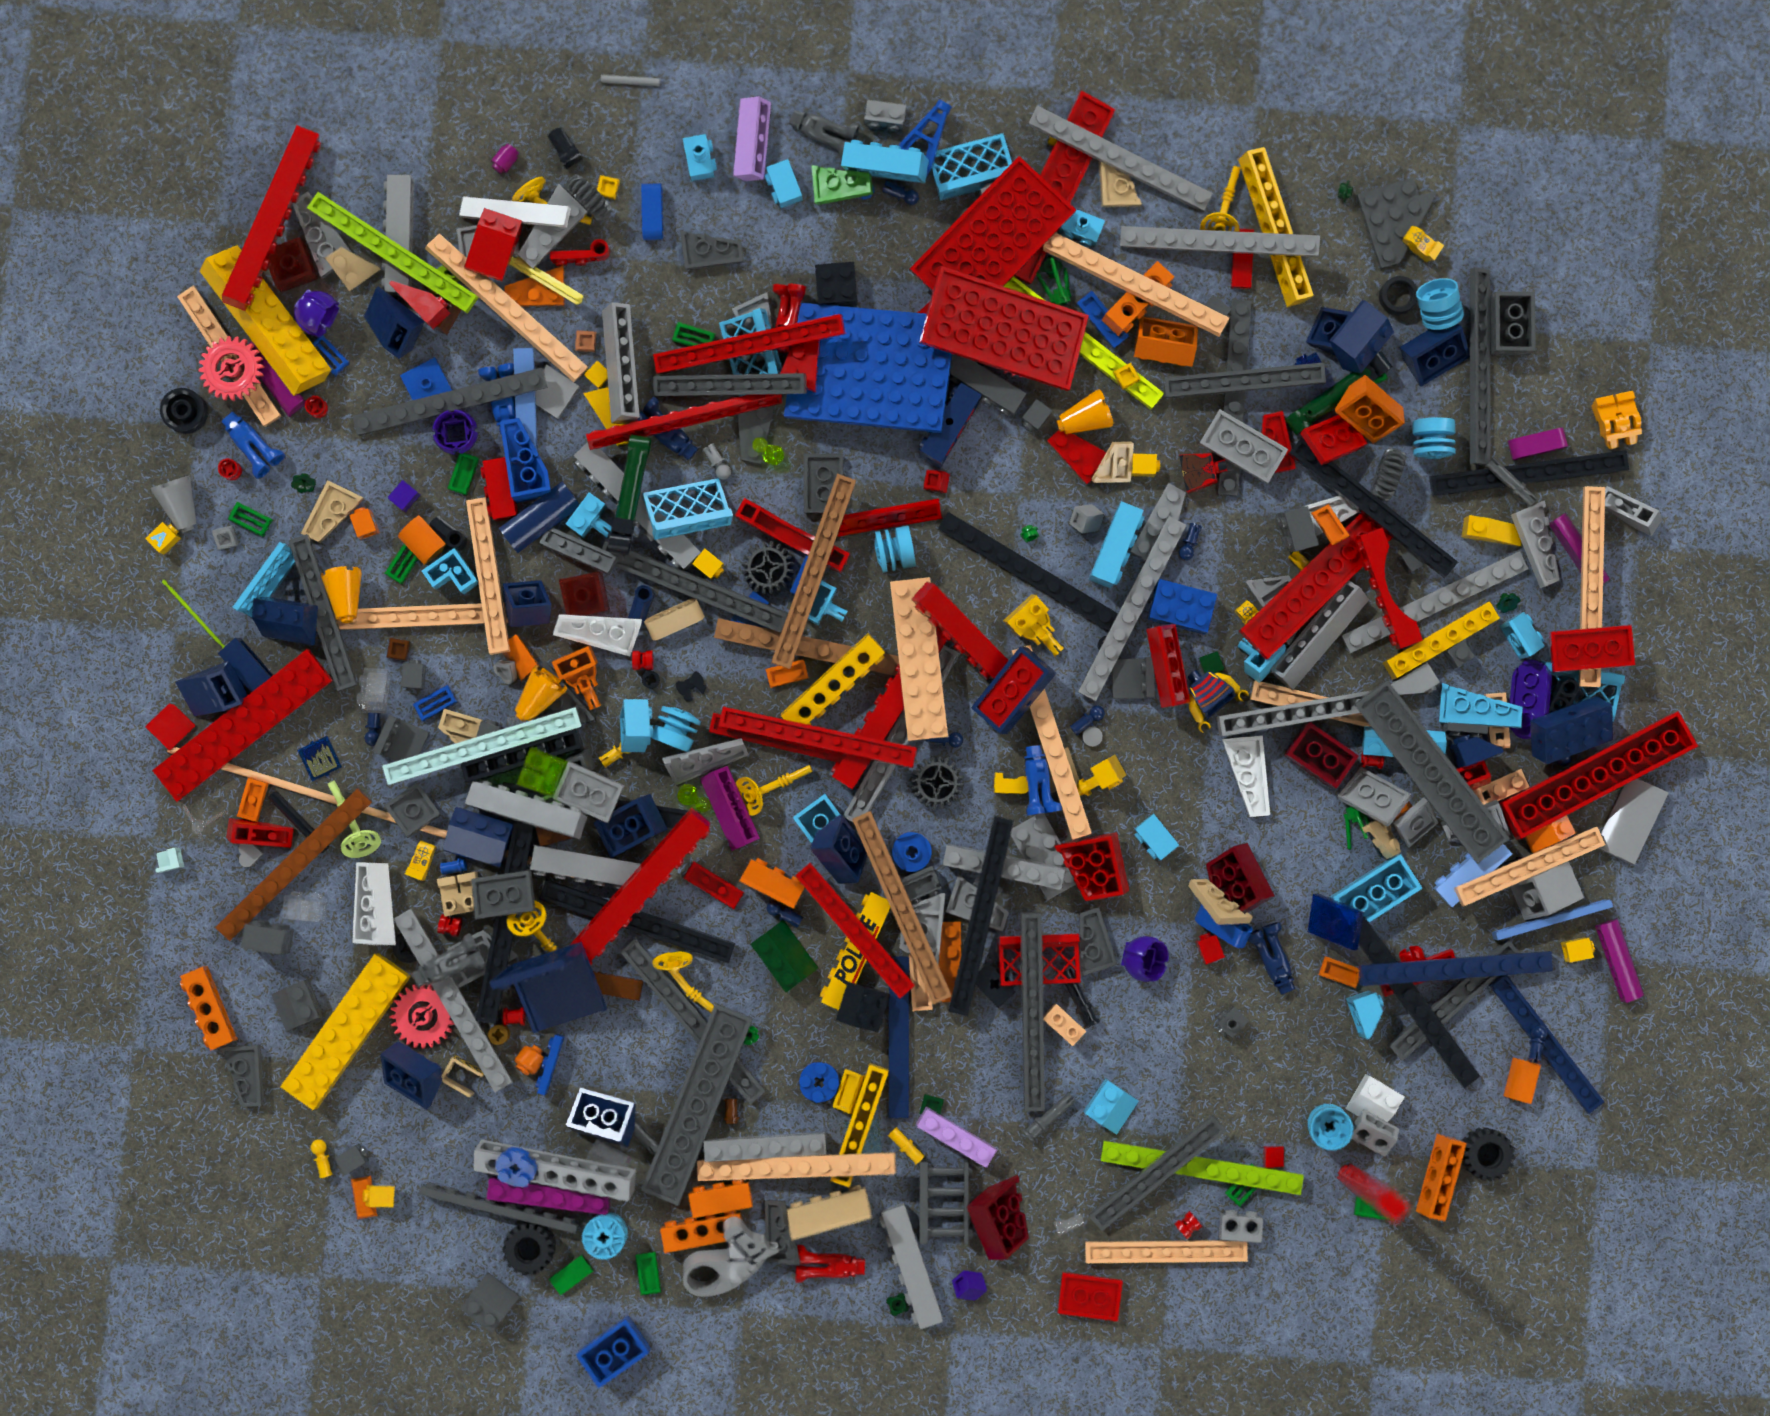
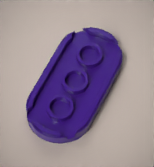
(1531, 691)

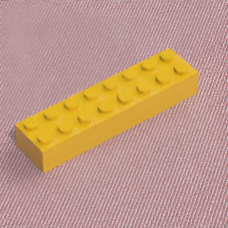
(270, 328)
(345, 1031)

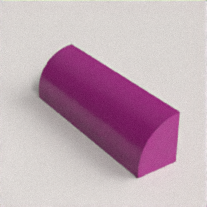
(278, 389)
(1570, 540)
(729, 808)
(1619, 960)

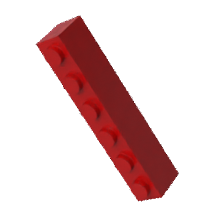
(960, 630)

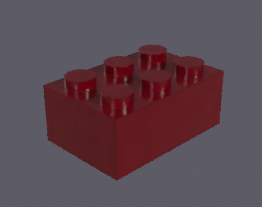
(1321, 755)

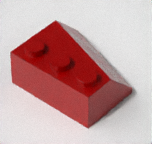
(1096, 865)

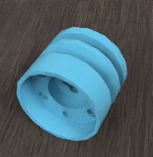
(1440, 304)
(1434, 441)
(895, 549)
(676, 728)
(1331, 1138)
(611, 1225)

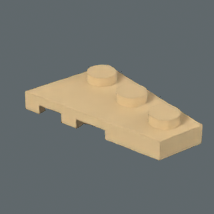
(330, 510)

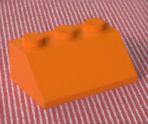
(1166, 341)
(1370, 409)
(772, 882)

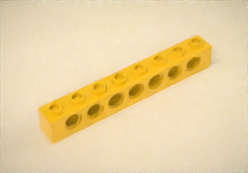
(1274, 219)

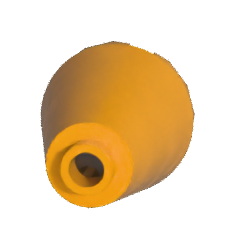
(1086, 415)
(343, 591)
(538, 694)

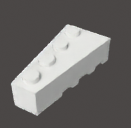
(373, 905)

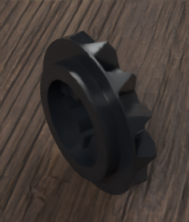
(405, 956)

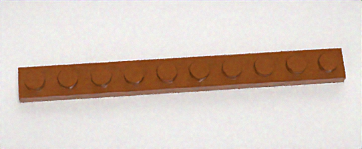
(293, 864)

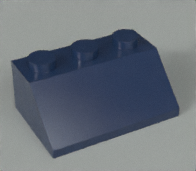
(1361, 337)
(1435, 353)
(285, 619)
(478, 837)
(840, 850)
(411, 1074)
(603, 1117)

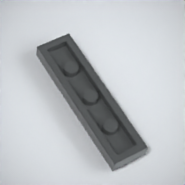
(579, 550)

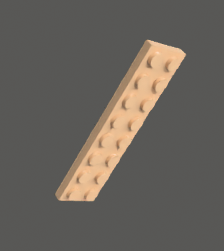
(918, 664)

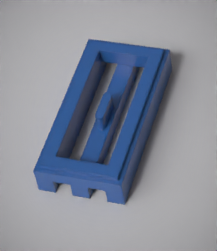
(340, 367)
(420, 711)

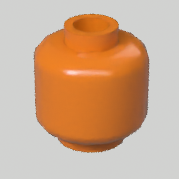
(529, 1060)

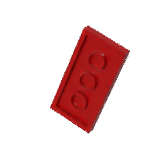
(1592, 648)

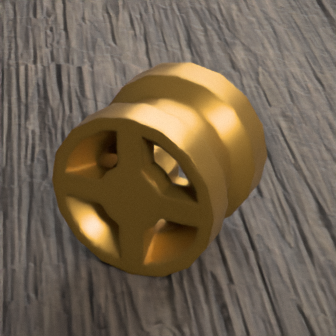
(503, 1034)

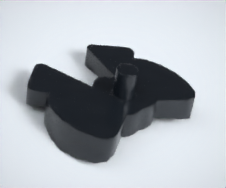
(684, 687)

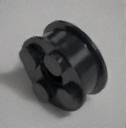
(195, 416)

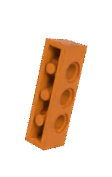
(1115, 317)
(218, 1013)
(1441, 1177)
(673, 1242)

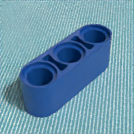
(652, 211)
(1234, 934)

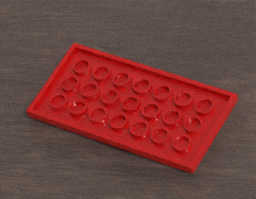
(998, 229)
(1004, 328)

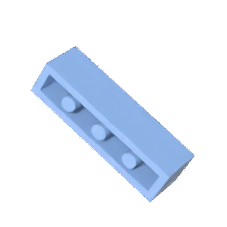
(1468, 871)

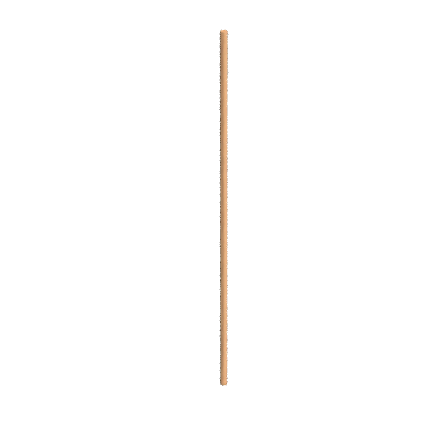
(320, 795)

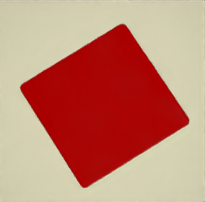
(170, 726)

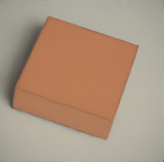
(585, 341)

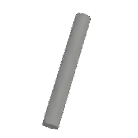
(630, 80)

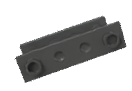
(927, 1232)

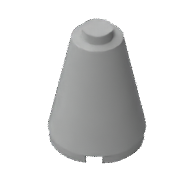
(177, 502)

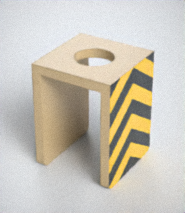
(457, 1086)

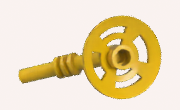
(531, 193)
(1220, 217)
(756, 792)
(531, 926)
(673, 964)

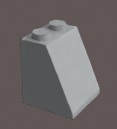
(1547, 892)

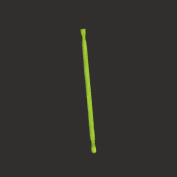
(193, 614)

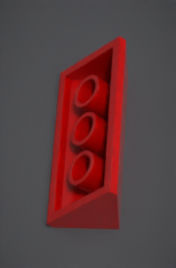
(1168, 665)

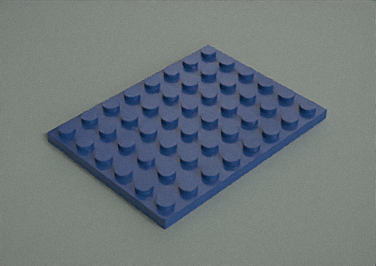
(875, 372)

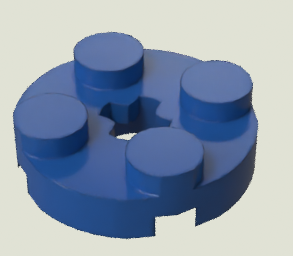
(905, 861)
(807, 1081)
(509, 1174)

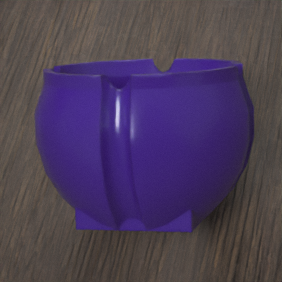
(315, 312)
(454, 418)
(1145, 958)

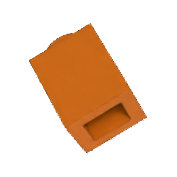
(364, 523)

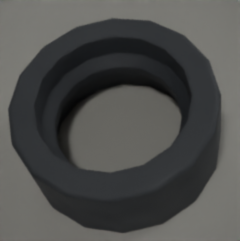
(1387, 306)

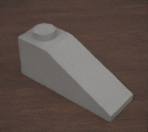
(1632, 511)
(1417, 681)

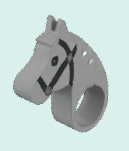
(734, 1265)

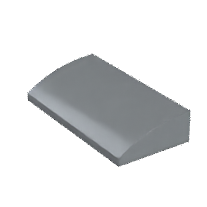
(1632, 820)

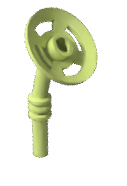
(358, 836)

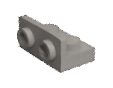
(884, 115)

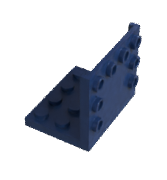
(554, 987)

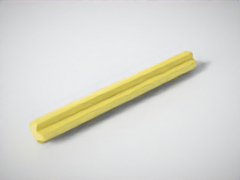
(547, 280)

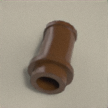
(731, 1111)

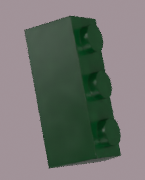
(784, 956)

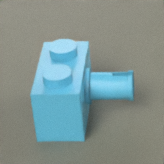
(698, 157)
(1083, 228)
(588, 517)
(823, 604)
(1256, 665)

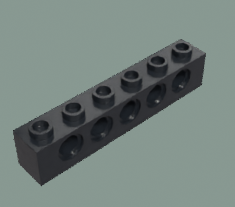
(515, 757)

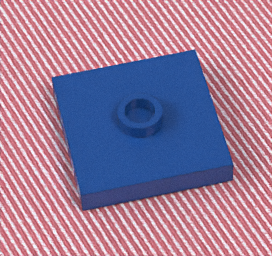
(425, 380)

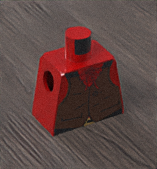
(1200, 470)

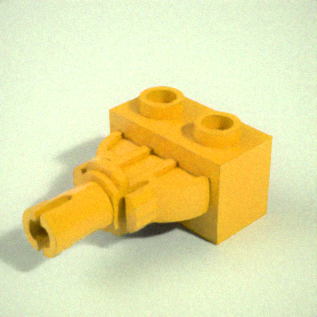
(1031, 622)
(1106, 774)

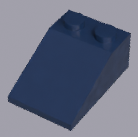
(631, 825)

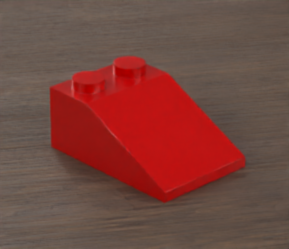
(493, 244)

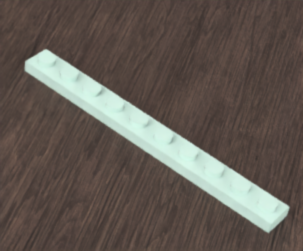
(482, 746)

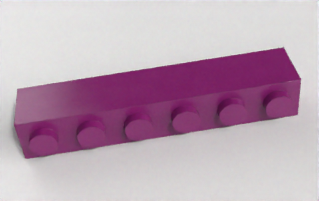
(547, 1196)

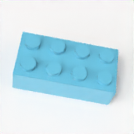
(885, 162)
(1116, 544)
(1380, 888)

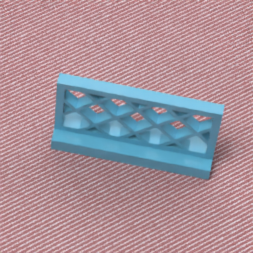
(972, 182)
(761, 323)
(691, 523)
(267, 578)
(1607, 678)

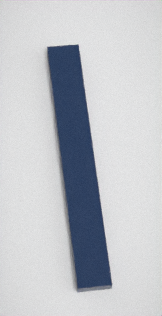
(899, 1048)
(1553, 1051)

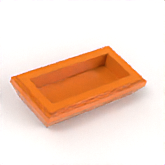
(1330, 524)
(780, 675)
(1340, 972)
(358, 1186)

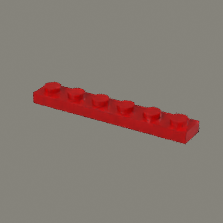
(890, 517)

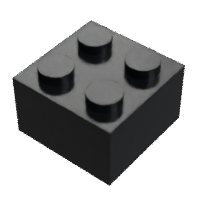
(836, 284)
(862, 1007)

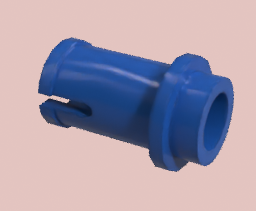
(454, 866)

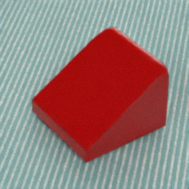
(936, 481)
(1273, 1156)

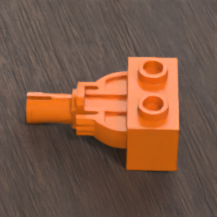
(579, 670)

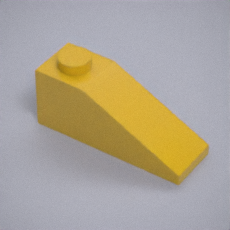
(1490, 530)

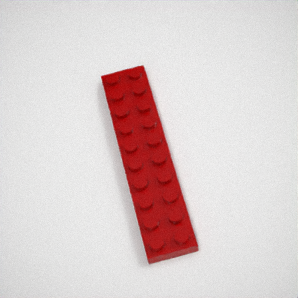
(1068, 165)
(1307, 591)
(242, 725)

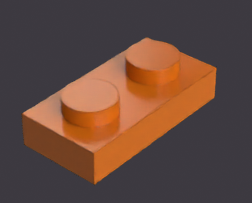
(252, 799)

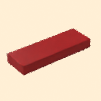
(1242, 268)
(713, 885)

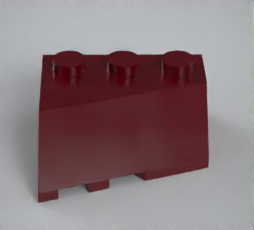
(1240, 878)
(999, 1219)

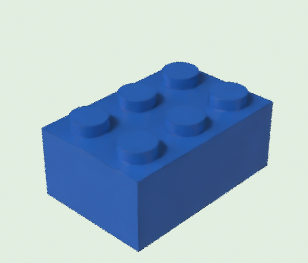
(1182, 606)
(613, 1351)

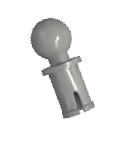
(723, 471)

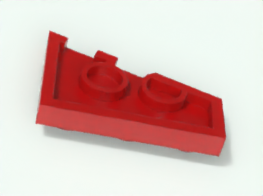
(803, 359)
(1275, 428)
(1078, 454)

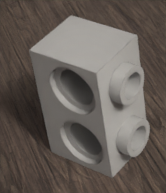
(1374, 1133)
(1239, 1232)

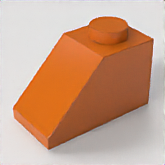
(1550, 834)

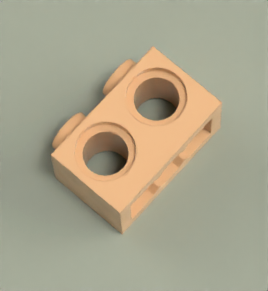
(1063, 1024)

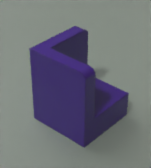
(403, 496)
(969, 1285)

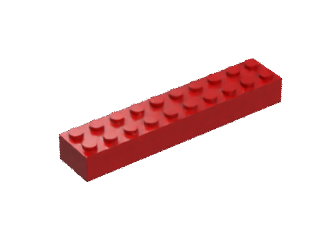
(1597, 775)

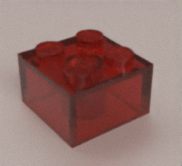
(291, 265)
(584, 594)

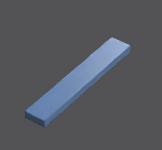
(526, 403)
(1552, 919)

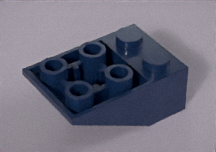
(393, 323)
(212, 690)

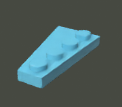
(1476, 709)

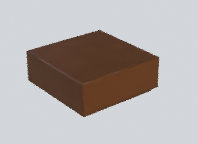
(398, 649)

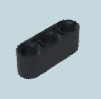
(1559, 694)

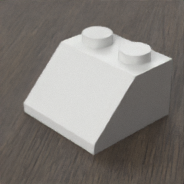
(1375, 1099)

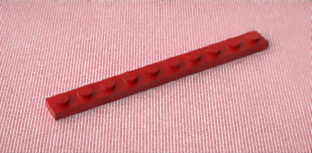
(749, 344)
(676, 420)
(818, 737)

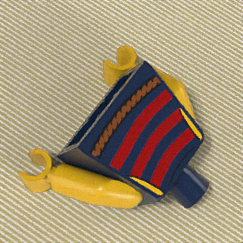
(1210, 694)

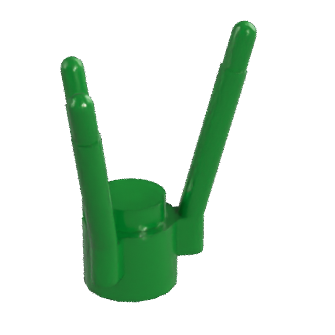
(1061, 295)
(1355, 816)

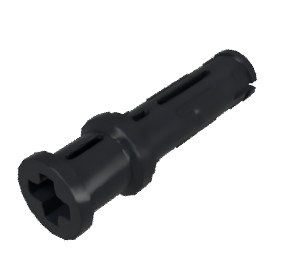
(1081, 1009)

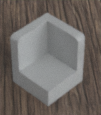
(1086, 518)

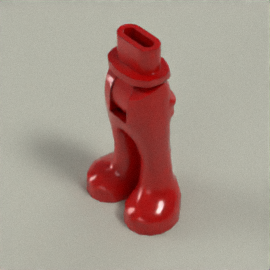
(789, 306)
(838, 1265)

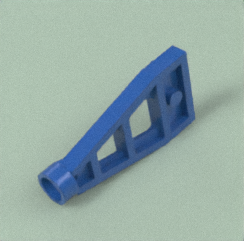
(933, 142)

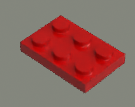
(1333, 439)
(1089, 1296)

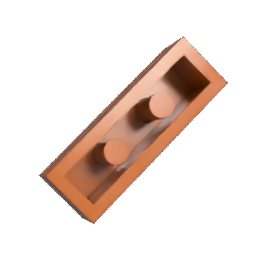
(720, 1198)

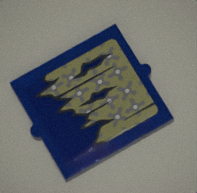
(319, 758)

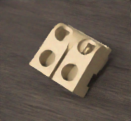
(452, 899)

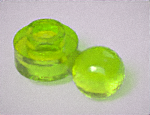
(760, 445)
(702, 804)

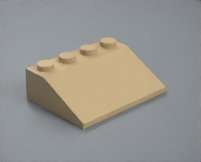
(828, 1212)

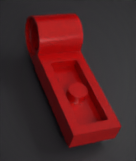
(580, 257)

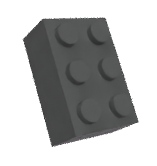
(1512, 323)

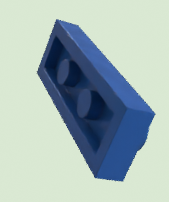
(1096, 310)
(549, 1064)

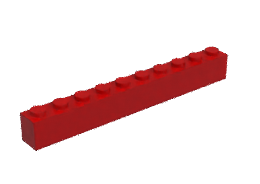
(270, 218)
(877, 726)
(643, 883)
(1372, 1192)

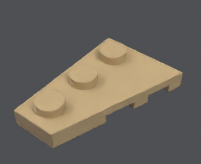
(1116, 188)
(1217, 906)

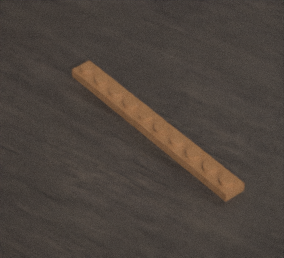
(813, 571)
(807, 648)
(902, 907)

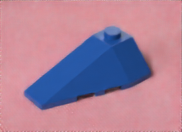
(525, 467)

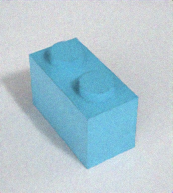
(783, 183)
(1155, 837)

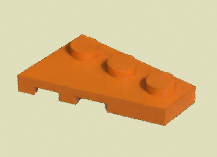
(532, 293)

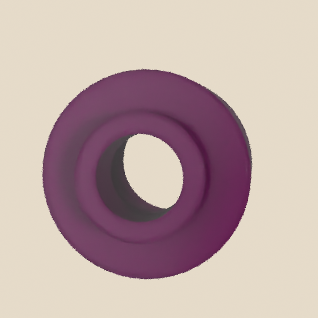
(504, 158)

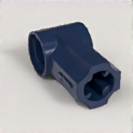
(641, 607)

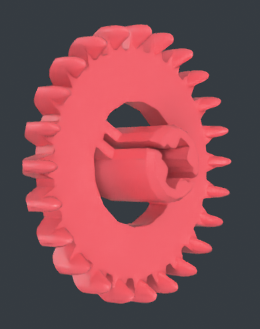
(246, 358)
(409, 1029)

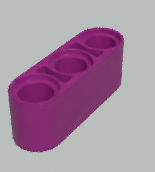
(1537, 443)

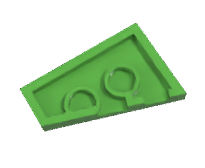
(838, 185)

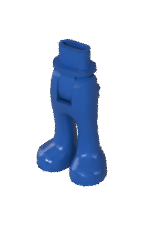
(504, 408)
(243, 436)
(1038, 772)

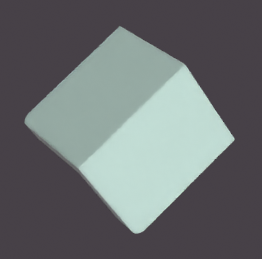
(169, 860)

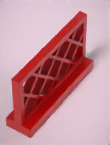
(1048, 941)

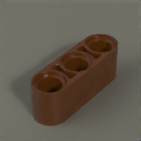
(619, 986)

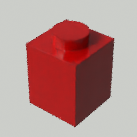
(1209, 948)

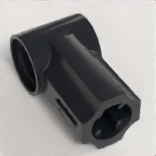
(566, 151)
(448, 532)

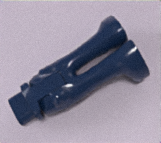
(676, 439)
(1277, 967)

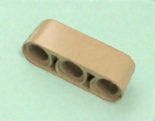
(674, 619)

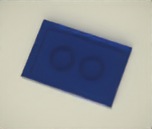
(1335, 921)

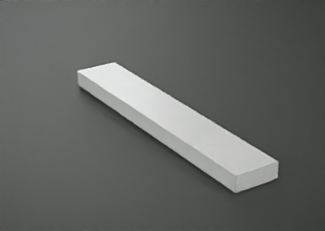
(527, 212)

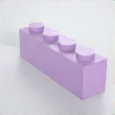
(752, 138)
(956, 1137)

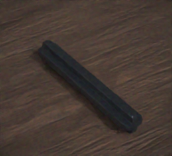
(292, 815)

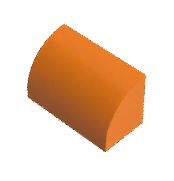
(421, 540)
(521, 656)
(1522, 1080)

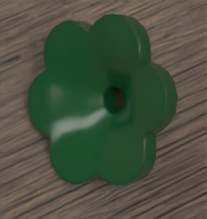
(303, 483)
(1508, 602)

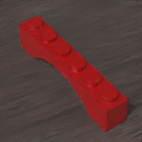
(786, 533)
(1374, 549)

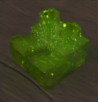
(550, 773)

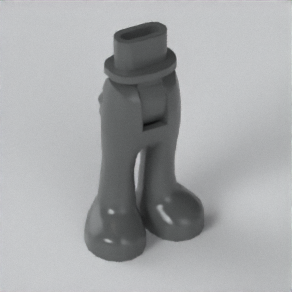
(815, 127)
(439, 968)

